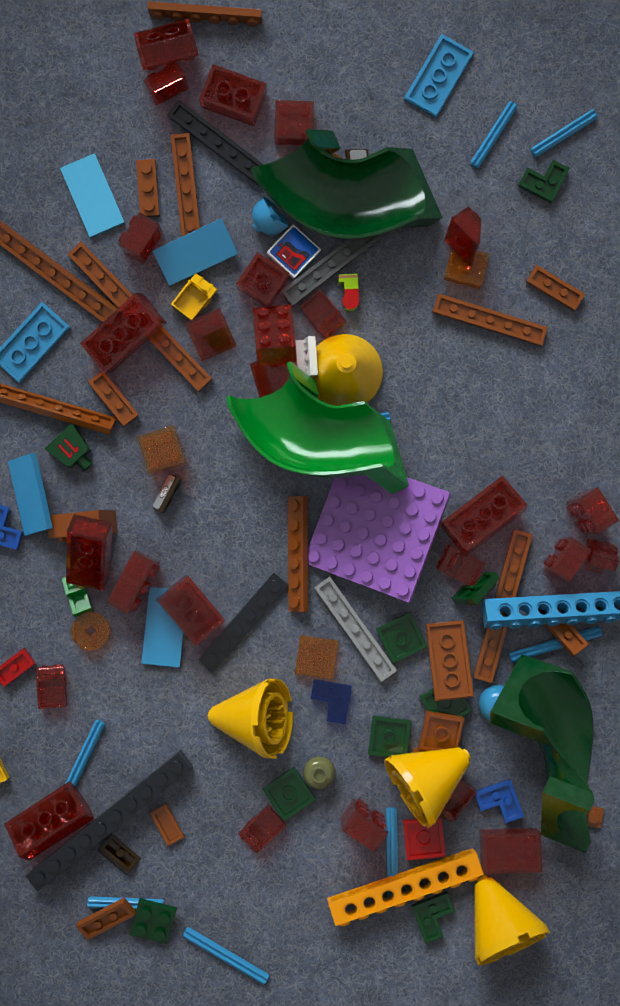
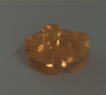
(83, 639)

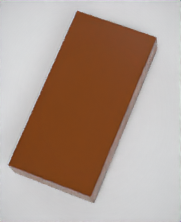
(167, 824)

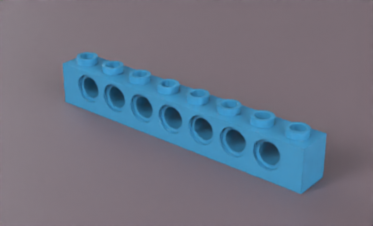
(567, 602)

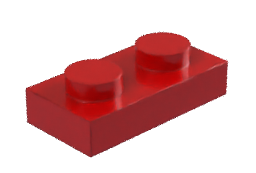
(15, 666)

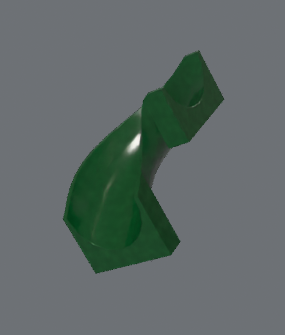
(349, 195)
(555, 711)

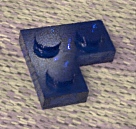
(337, 696)

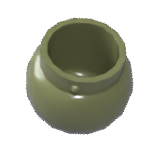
(319, 772)

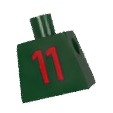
(71, 448)

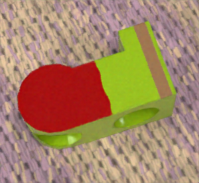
(351, 292)

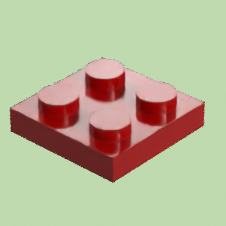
(423, 842)

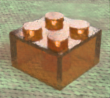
(161, 449)

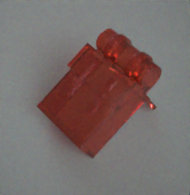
(323, 314)
(601, 555)
(460, 567)
(51, 686)
(458, 801)
(262, 828)

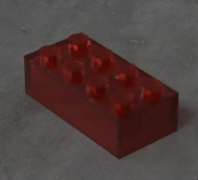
(123, 332)
(484, 516)
(88, 552)

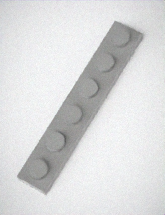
(355, 629)

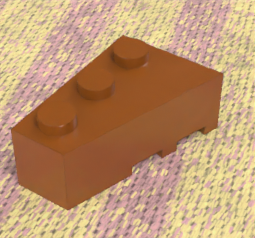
(61, 522)

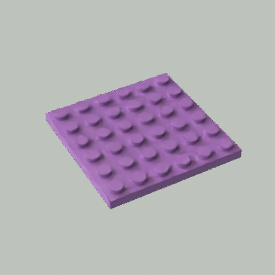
(377, 534)

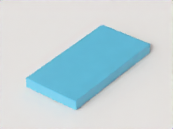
(92, 195)

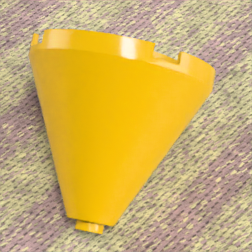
(347, 370)
(257, 717)
(427, 779)
(502, 922)

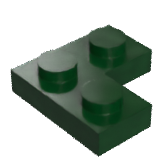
(547, 185)
(475, 593)
(427, 913)

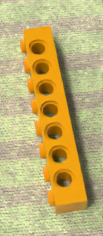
(394, 884)

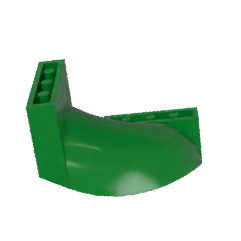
(319, 437)

